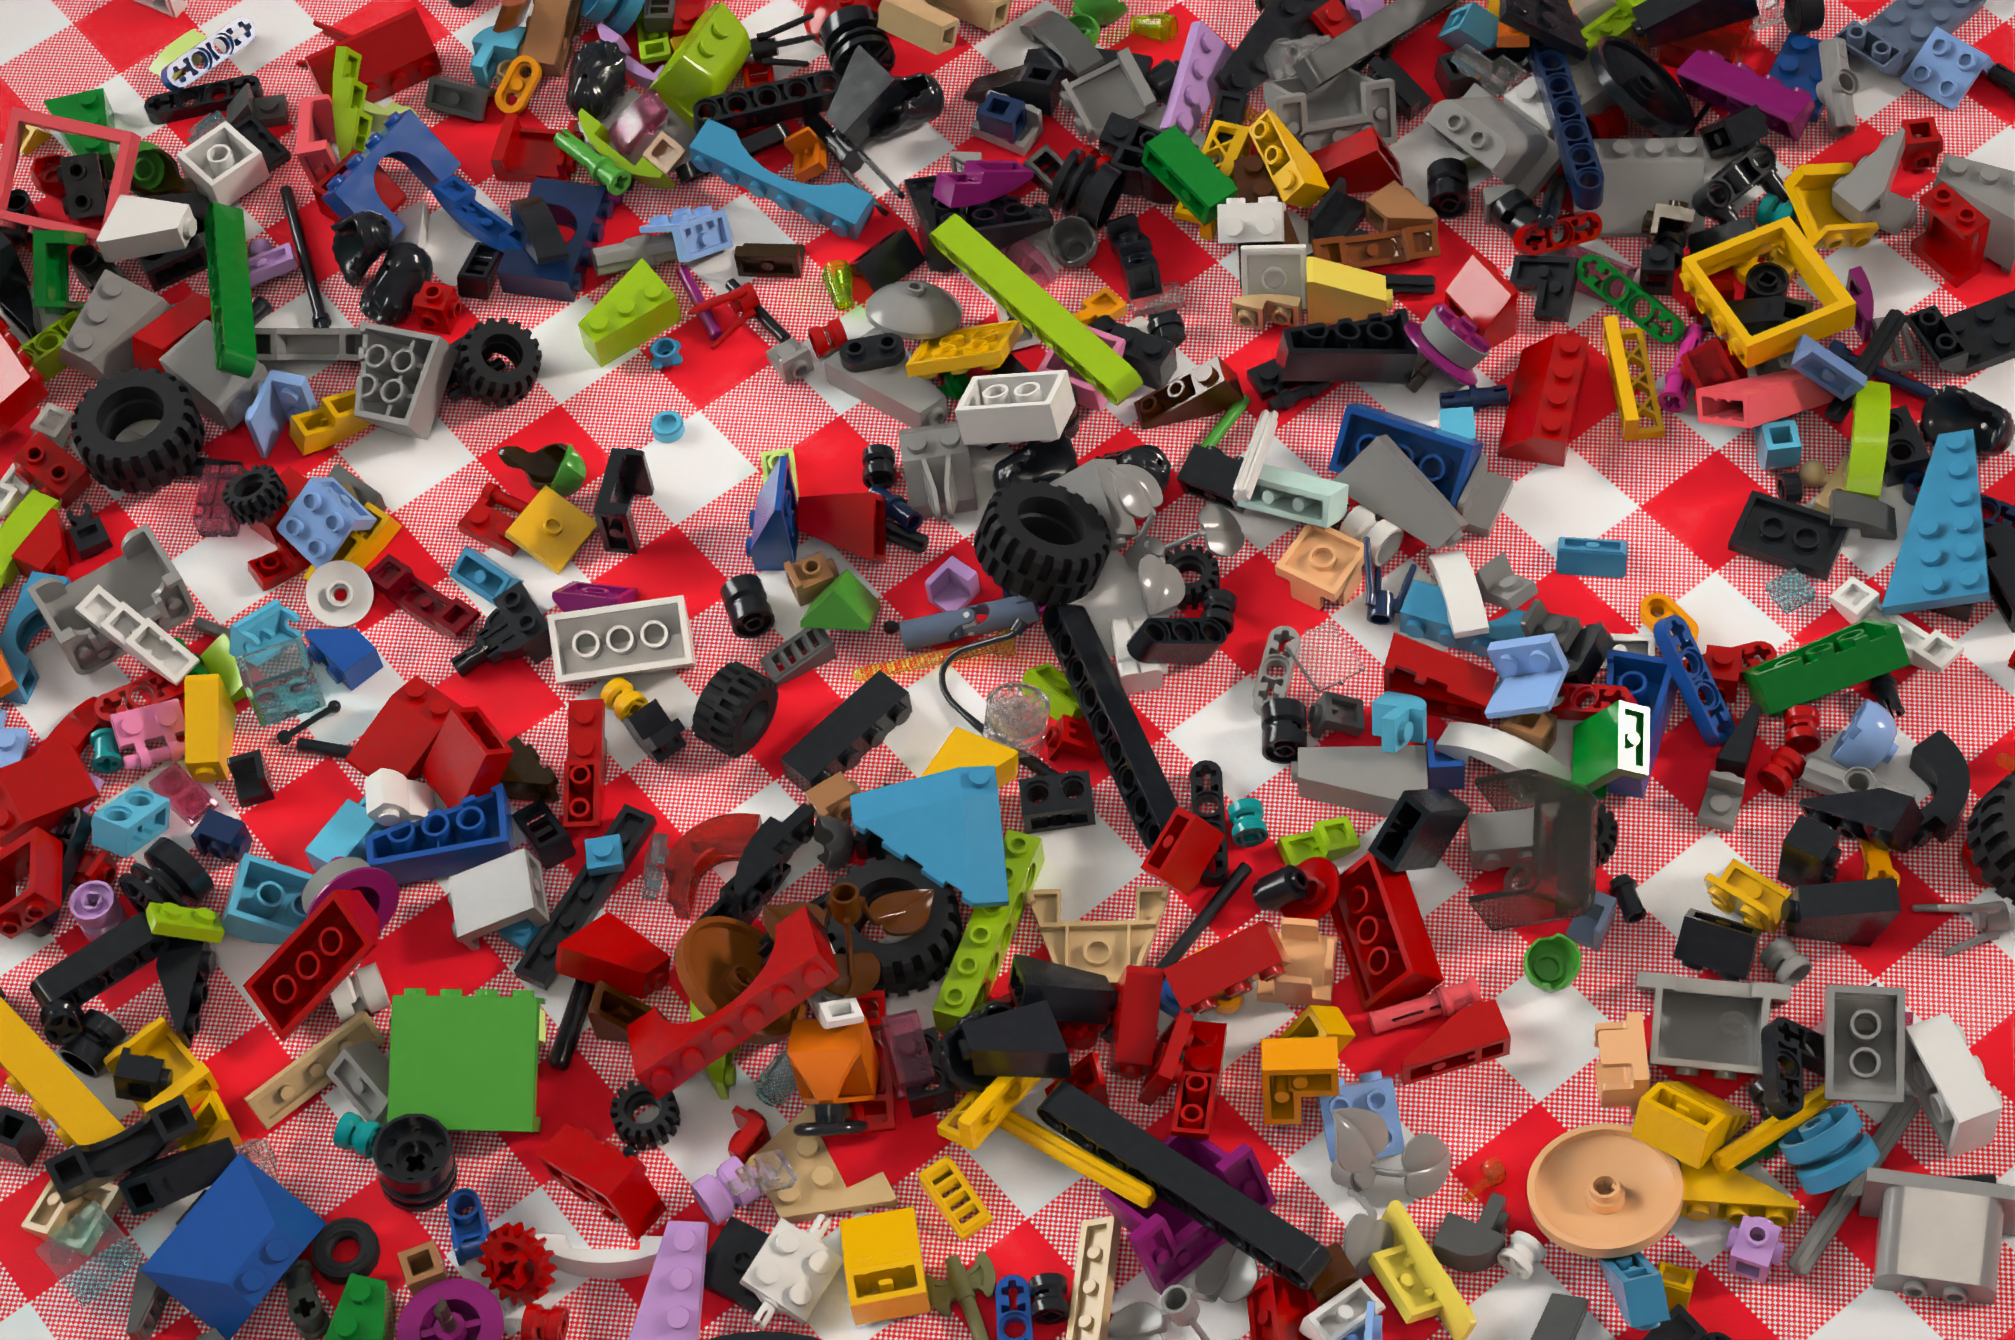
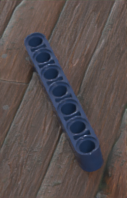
(1567, 124)

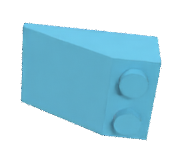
(264, 901)

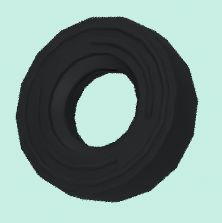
(336, 1232)

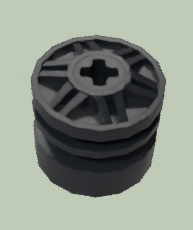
(854, 27)
(1082, 187)
(171, 877)
(415, 1162)

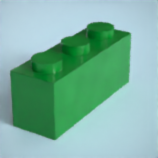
(1188, 173)

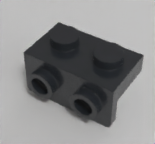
(1409, 95)

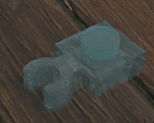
(654, 864)

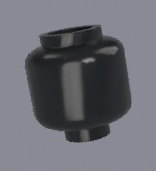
(1162, 78)

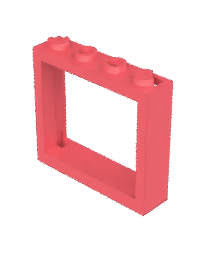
(122, 175)

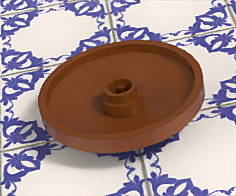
(718, 962)

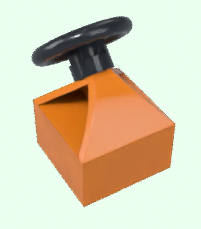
(832, 1070)

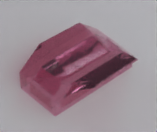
(1031, 262)

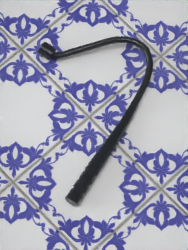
(1017, 627)

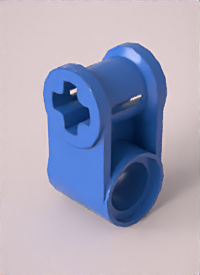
(469, 1229)

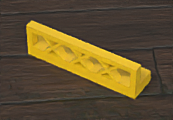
(1236, 148)
(1625, 384)
(982, 1112)

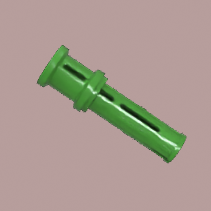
(600, 167)

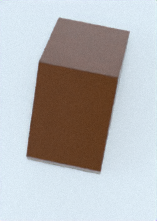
(612, 1012)

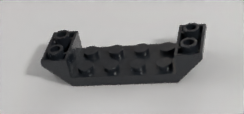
(1968, 338)

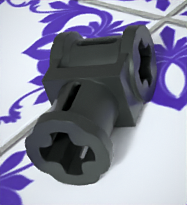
(304, 1303)

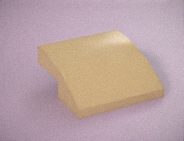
(51, 1214)

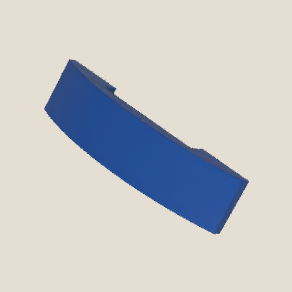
(460, 203)

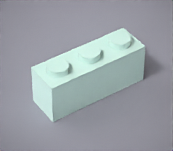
(1298, 497)

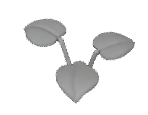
(1162, 582)
(1358, 1140)
(1224, 1275)

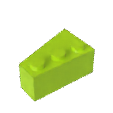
(629, 315)

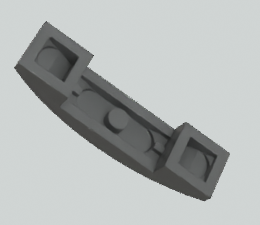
(1066, 40)

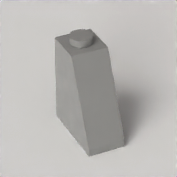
(1097, 487)

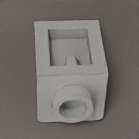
(790, 360)
(1721, 801)

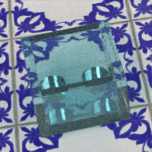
(281, 681)
(88, 1254)

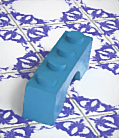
(1426, 617)
(21, 628)

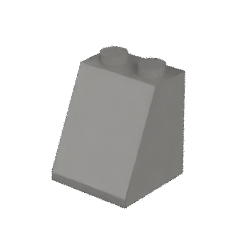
(215, 393)

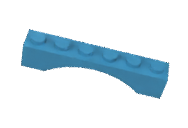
(834, 206)

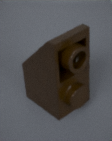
(526, 777)

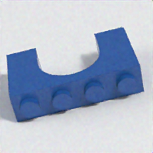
(403, 139)

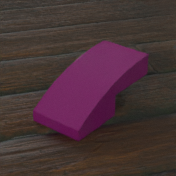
(1860, 290)

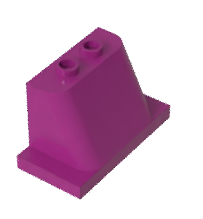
(1169, 1240)

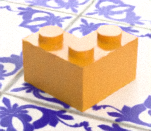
(1296, 1070)

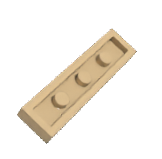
(308, 1072)
(1094, 1279)

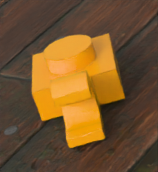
(1099, 304)

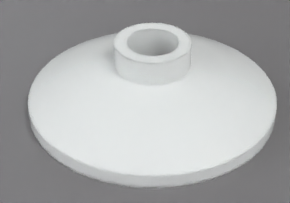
(334, 577)

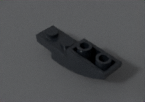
(764, 856)

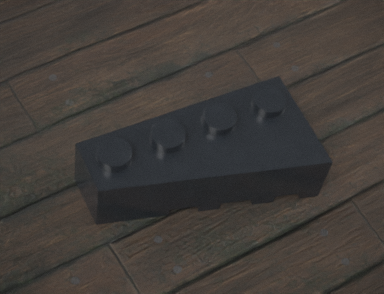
(1349, 351)

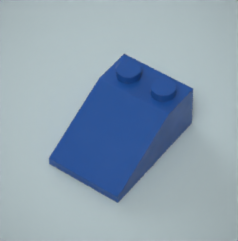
(774, 522)

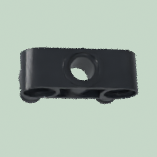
(1735, 181)

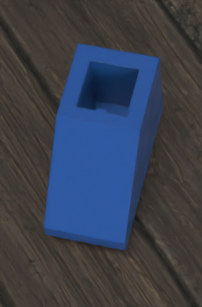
(345, 654)

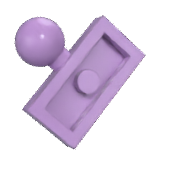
(269, 262)

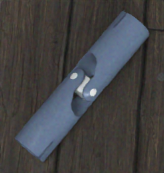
(957, 624)

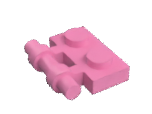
(147, 725)

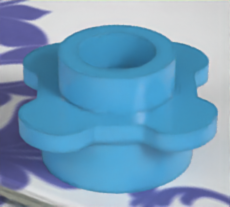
(665, 353)

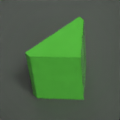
(843, 606)

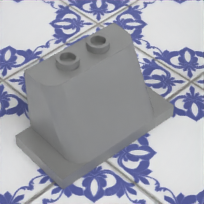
(1334, 109)
(1497, 139)
(1687, 1016)
(1937, 1233)

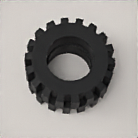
(505, 340)
(735, 709)

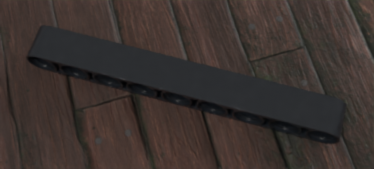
(1110, 719)
(1186, 1185)

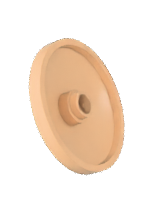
(1604, 1191)

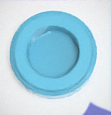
(667, 426)

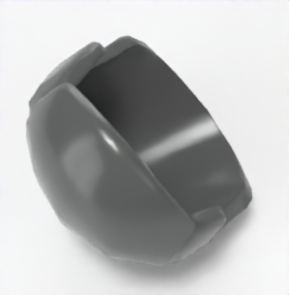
(1072, 241)
(837, 841)

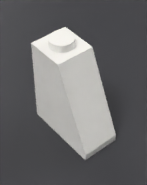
(145, 228)

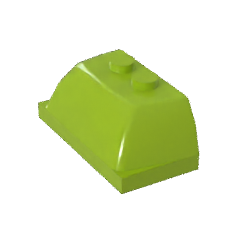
(704, 61)

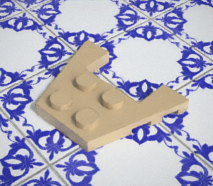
(1099, 945)
(819, 1181)

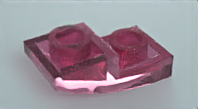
(639, 118)
(186, 795)

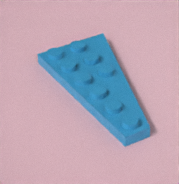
(1945, 539)

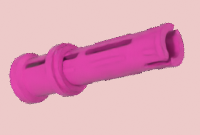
(1676, 387)

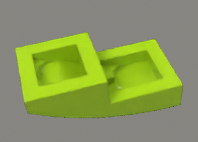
(1327, 839)

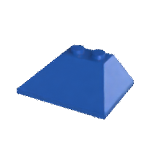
(233, 1246)

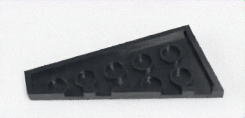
(1279, 19)
(1546, 21)

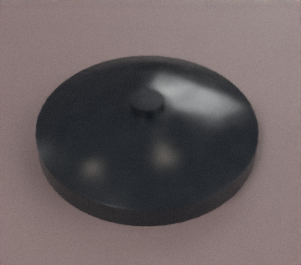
(1642, 87)

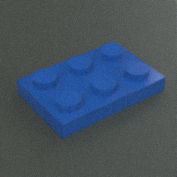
(1800, 67)

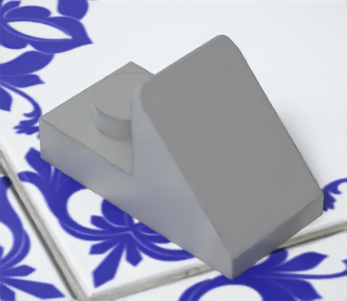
(1501, 586)

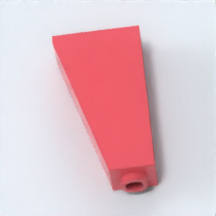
(1759, 399)

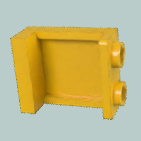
(1811, 197)
(189, 1075)

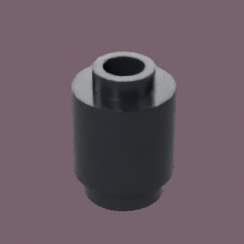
(1280, 888)

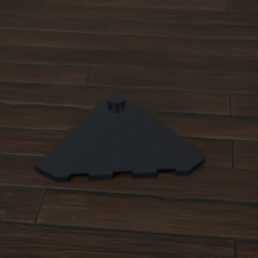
(998, 220)

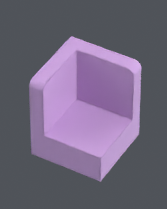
(952, 585)

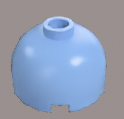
(1867, 738)

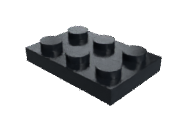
(1788, 536)

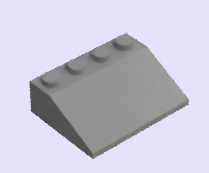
(1643, 174)

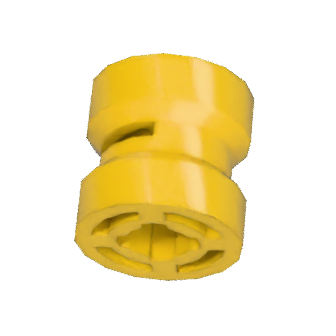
(621, 698)

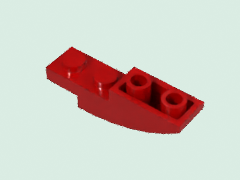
(585, 764)
(1200, 1081)

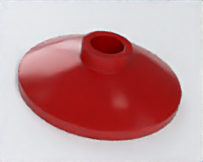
(1321, 891)

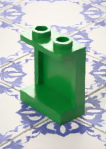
(52, 270)
(1611, 746)

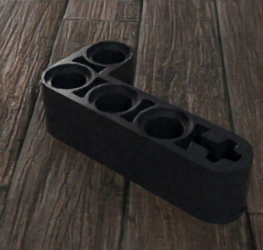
(100, 964)

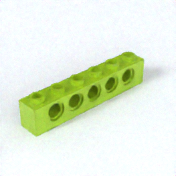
(989, 935)

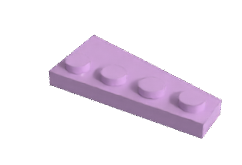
(1194, 81)
(675, 1286)

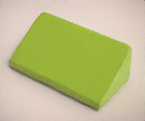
(219, 661)
(1057, 690)

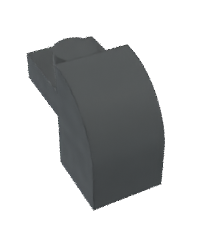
(1472, 1245)

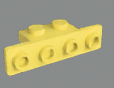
(1417, 1279)

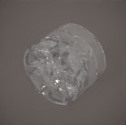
(1017, 717)

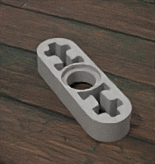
(1272, 658)

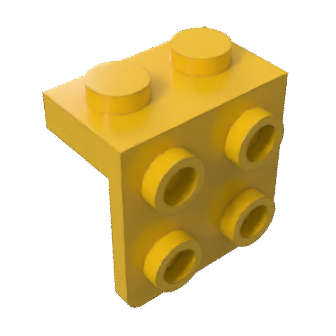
(1748, 895)

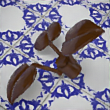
(898, 912)

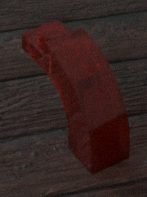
(702, 848)

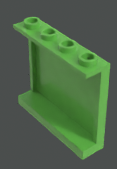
(466, 1059)

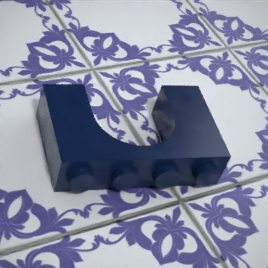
(574, 206)

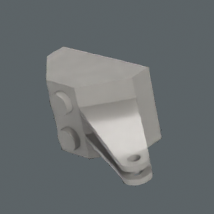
(937, 470)

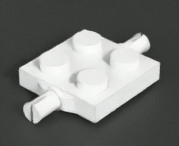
(791, 1271)

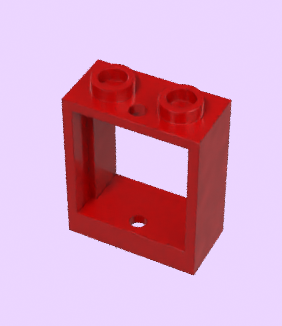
(40, 858)

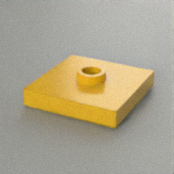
(551, 529)

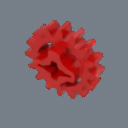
(517, 1263)

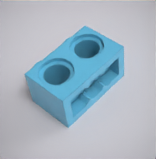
(130, 821)

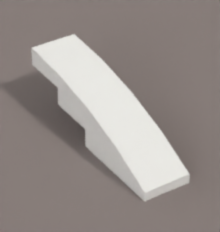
(137, 635)

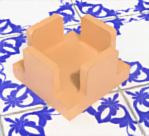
(1322, 566)
(1311, 969)
(1624, 1064)

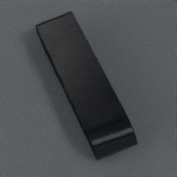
(778, 93)

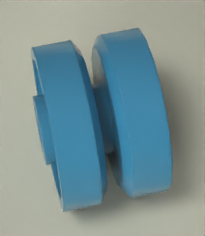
(617, 14)
(1829, 1149)

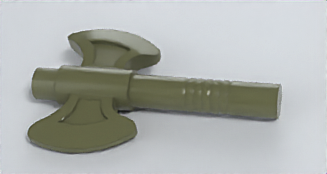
(962, 1288)

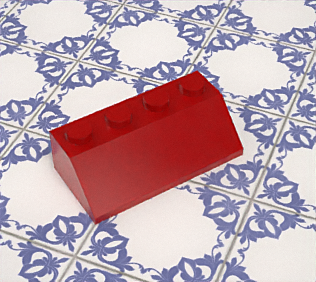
(393, 57)
(1545, 400)
(1383, 935)
(314, 960)

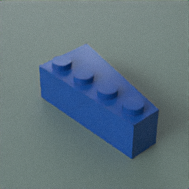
(1652, 687)
(445, 839)

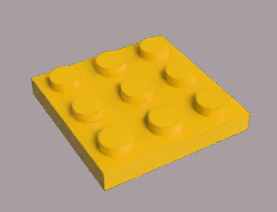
(965, 349)

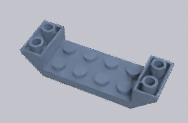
(1902, 29)

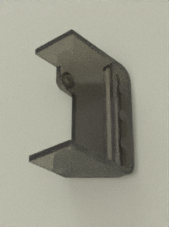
(1564, 852)

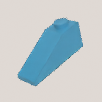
(1637, 1290)

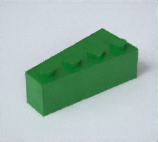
(1826, 666)

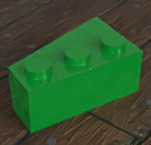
(92, 108)
(364, 1311)

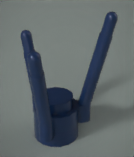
(1381, 602)

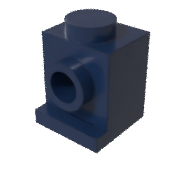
(1002, 116)
(222, 836)

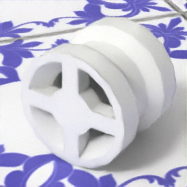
(1521, 1255)

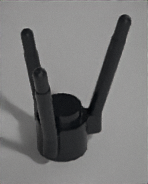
(766, 48)

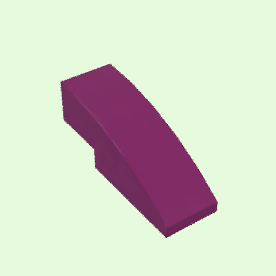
(980, 182)

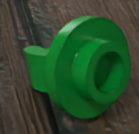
(954, 385)

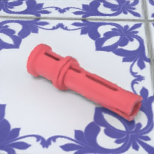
(1443, 1001)

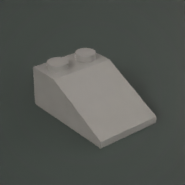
(1864, 1043)

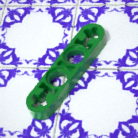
(1627, 303)

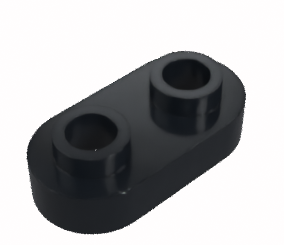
(872, 352)

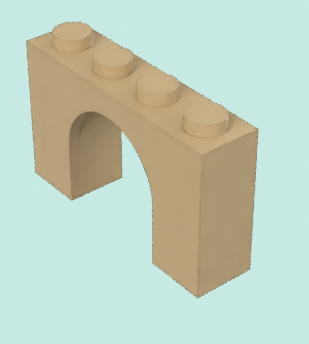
(934, 22)

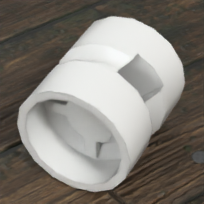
(1383, 535)
(360, 992)

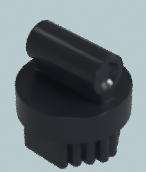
(1167, 325)

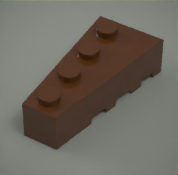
(1253, 182)

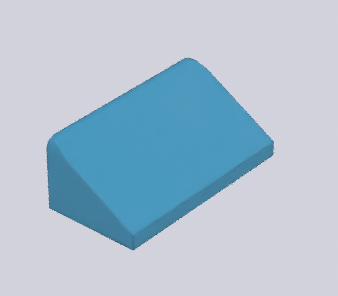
(1591, 557)
(482, 574)

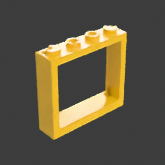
(1834, 317)

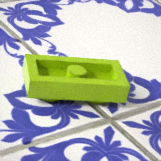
(184, 922)

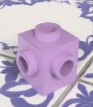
(1754, 1248)

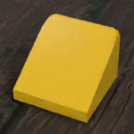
(33, 138)
(1677, 1284)

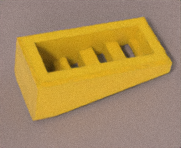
(941, 1178)

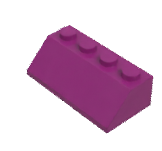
(1737, 88)

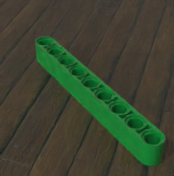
(230, 290)

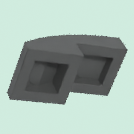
(1864, 513)

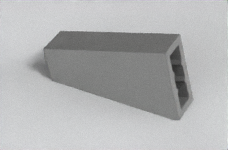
(891, 391)
(1400, 493)
(1359, 775)

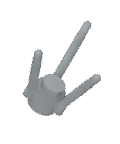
(1987, 916)

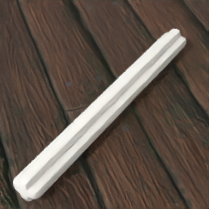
(1255, 456)

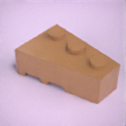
(551, 33)

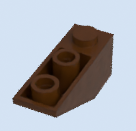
(1191, 396)

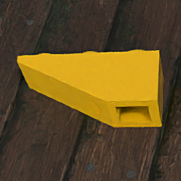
(1287, 162)
(1732, 1195)

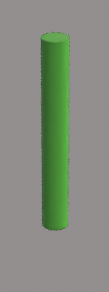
(1226, 422)

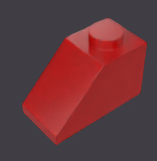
(45, 548)

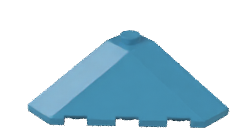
(946, 826)

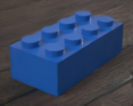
(1438, 454)

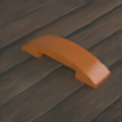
(511, 15)
(1380, 248)

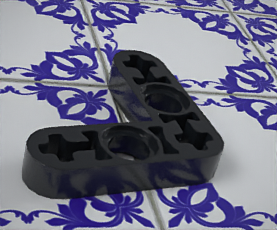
(1785, 1042)

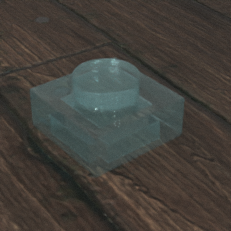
(1790, 591)

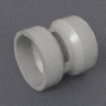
(1785, 961)

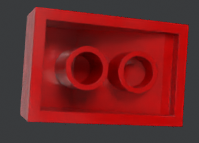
(403, 731)
(42, 791)

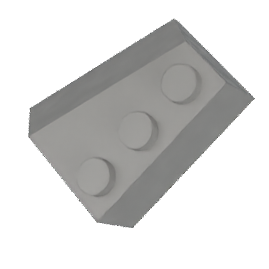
(1993, 194)
(104, 329)
(402, 378)

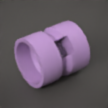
(96, 909)
(715, 1195)

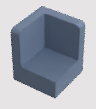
(1593, 927)

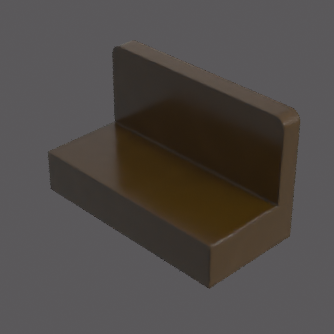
(770, 260)

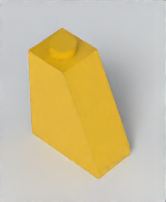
(208, 727)
(970, 750)

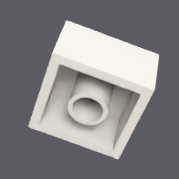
(223, 164)

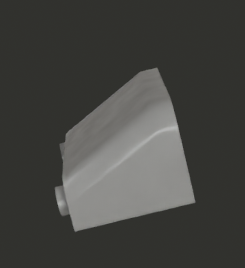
(140, 578)

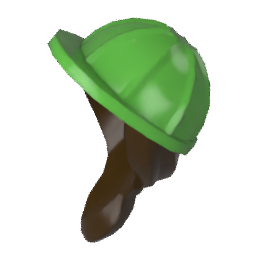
(158, 173)
(553, 465)

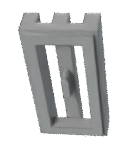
(1900, 365)

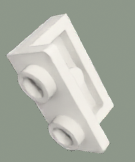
(1251, 222)

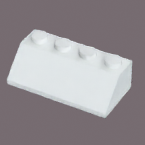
(621, 640)

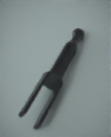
(850, 159)

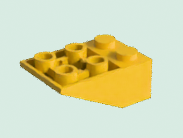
(1686, 1121)
(884, 1266)

